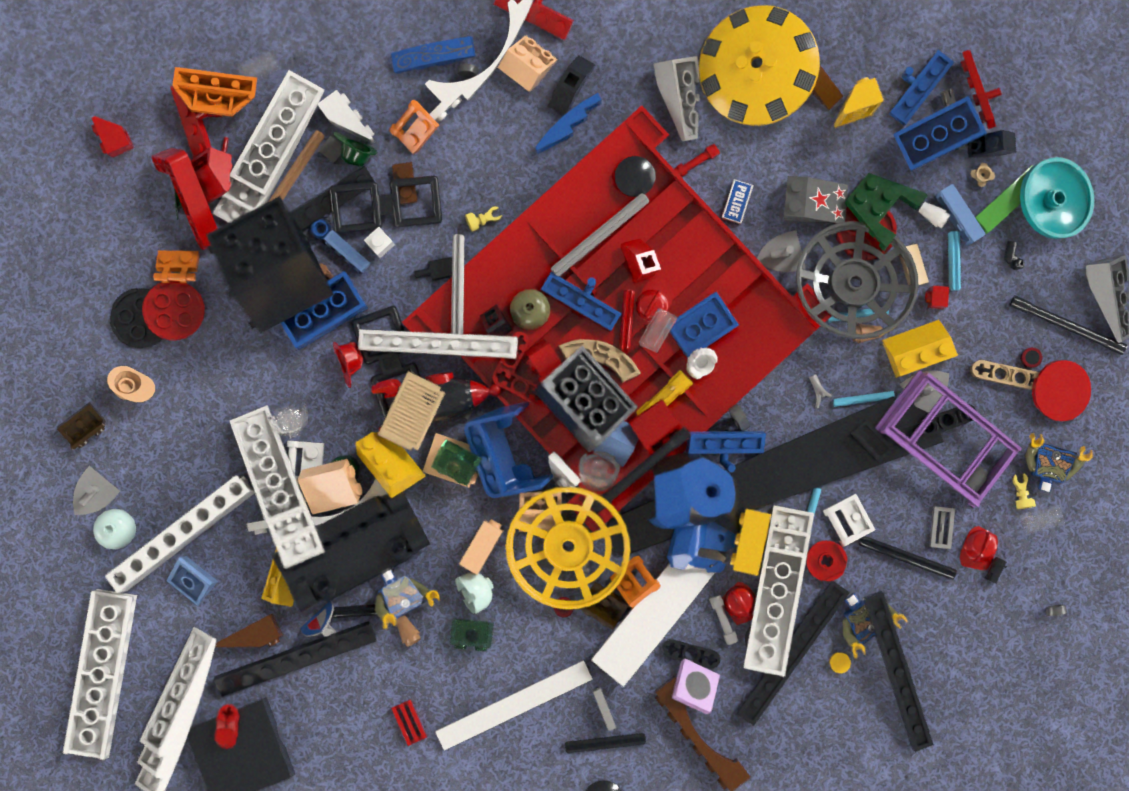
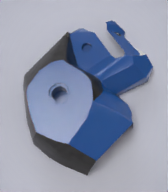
(699, 505)

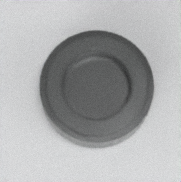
(468, 70)
(1056, 610)

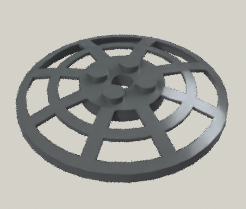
(865, 273)

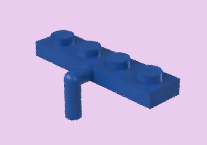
(920, 86)
(581, 300)
(725, 443)

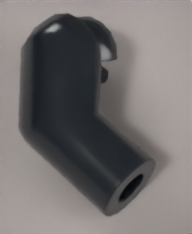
(1011, 258)

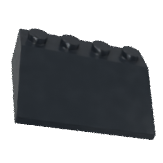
(585, 399)

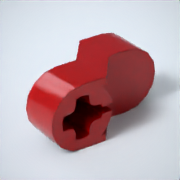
(227, 726)

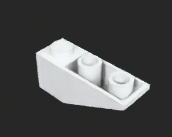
(339, 114)

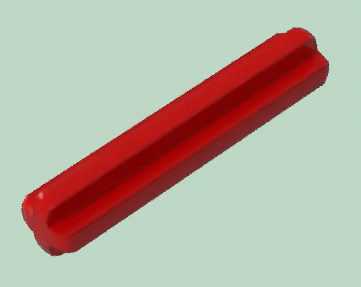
(626, 320)

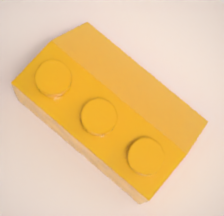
(861, 102)
(919, 348)
(388, 463)
(751, 542)

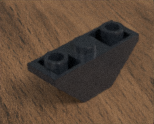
(570, 84)

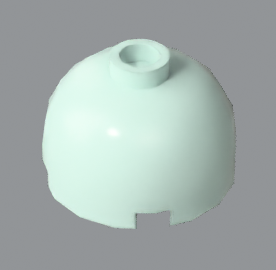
(114, 529)
(475, 591)

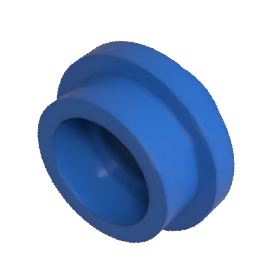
(314, 229)

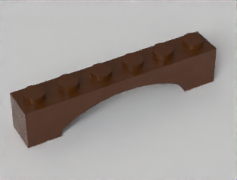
(730, 771)

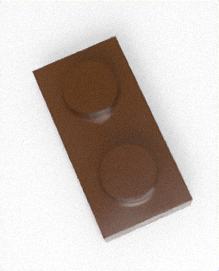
(407, 193)

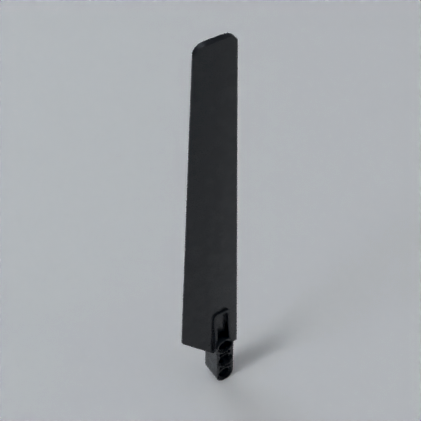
(798, 466)

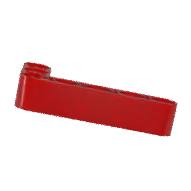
(179, 167)

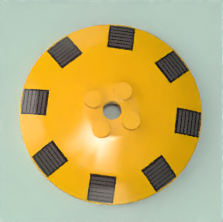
(774, 88)

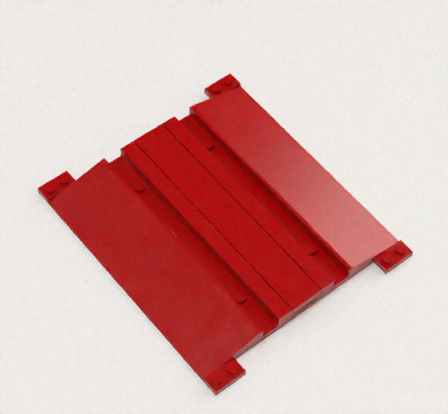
(694, 257)

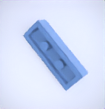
(960, 214)

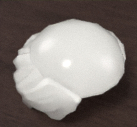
(701, 362)

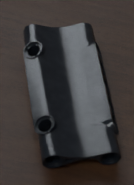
(356, 549)

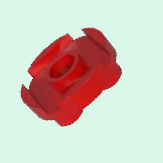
(837, 564)

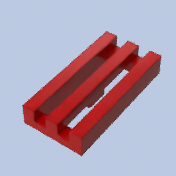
(415, 738)

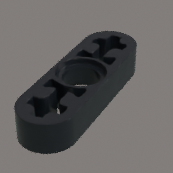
(707, 652)

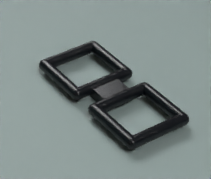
(385, 204)
(388, 361)

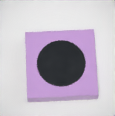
(695, 686)

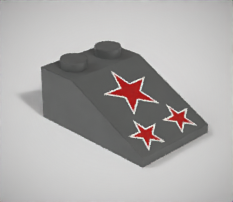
(815, 201)

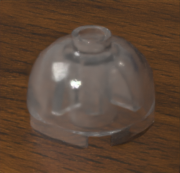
(289, 420)
(598, 471)

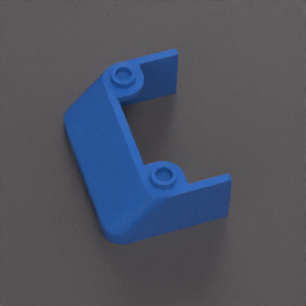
(498, 469)

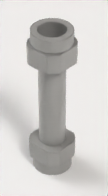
(717, 604)

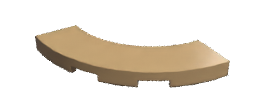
(604, 354)

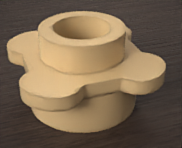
(988, 174)

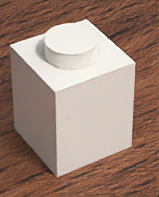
(379, 242)

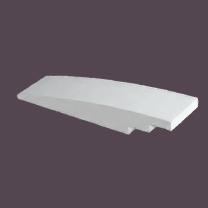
(270, 147)
(276, 488)
(779, 590)
(652, 619)
(174, 713)

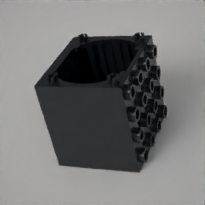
(268, 265)

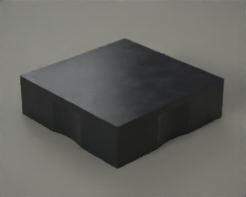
(252, 762)

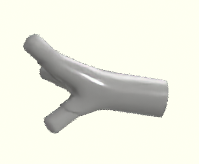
(819, 390)

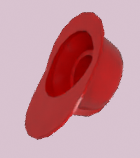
(654, 295)
(349, 358)
(978, 549)
(740, 603)

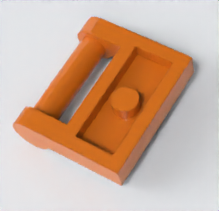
(419, 131)
(630, 586)

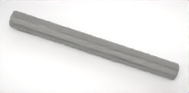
(600, 234)
(457, 284)

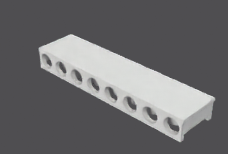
(180, 534)
(100, 674)

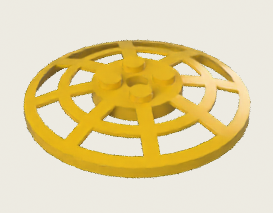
(563, 559)

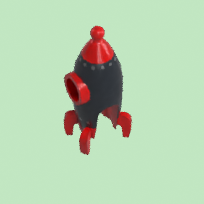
(459, 397)

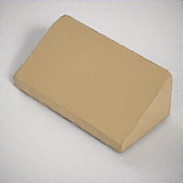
(922, 276)

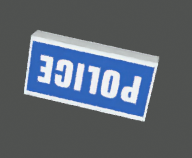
(737, 201)

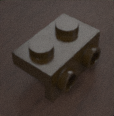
(82, 426)
(608, 610)

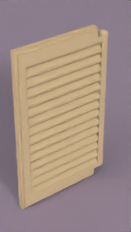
(410, 413)

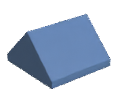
(620, 443)
(191, 580)

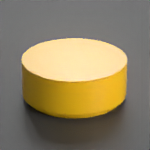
(839, 662)

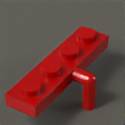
(544, 17)
(981, 97)
(193, 126)

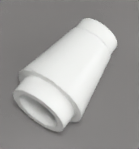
(934, 214)

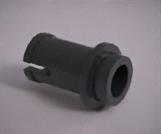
(995, 570)

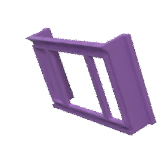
(903, 402)

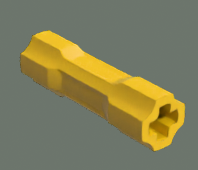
(676, 386)

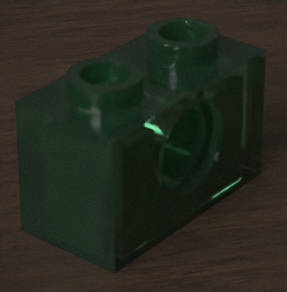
(467, 462)
(461, 626)

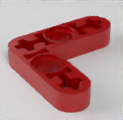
(509, 371)

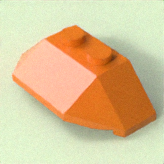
(213, 91)

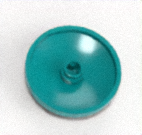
(1057, 198)

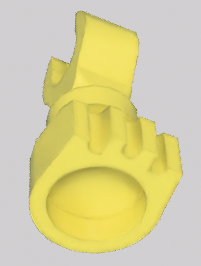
(474, 222)
(1023, 501)

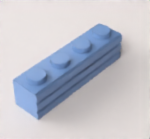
(344, 249)

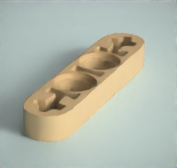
(1010, 373)

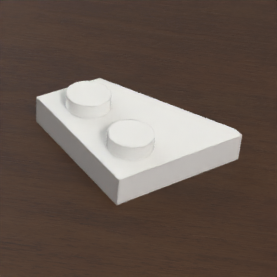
(562, 473)

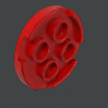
(850, 235)
(173, 310)
(1061, 390)

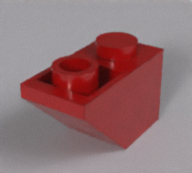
(113, 137)
(640, 259)

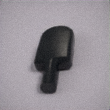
(437, 269)

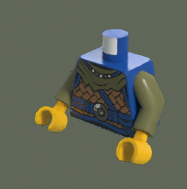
(1052, 462)
(401, 597)
(857, 626)

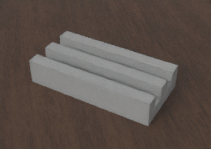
(941, 528)
(604, 708)

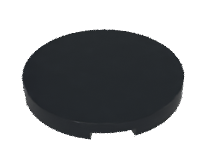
(128, 320)

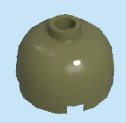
(530, 319)

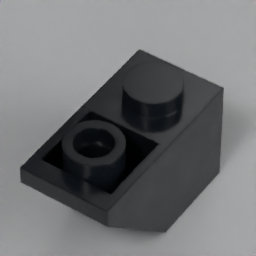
(993, 144)

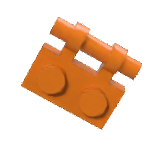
(176, 262)

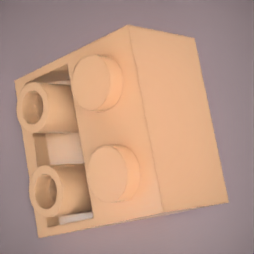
(527, 63)
(537, 508)

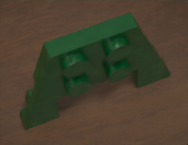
(873, 201)

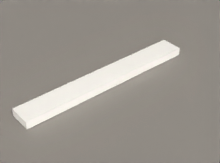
(437, 343)
(513, 705)

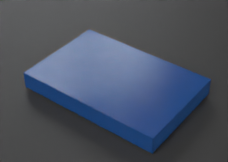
(703, 324)

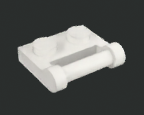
(311, 454)
(854, 516)

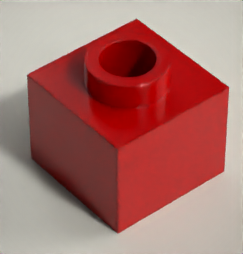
(937, 297)

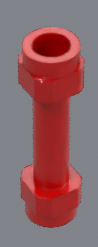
(710, 152)

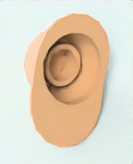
(130, 384)

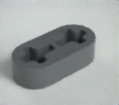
(739, 417)

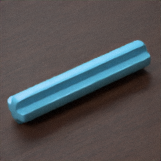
(954, 261)

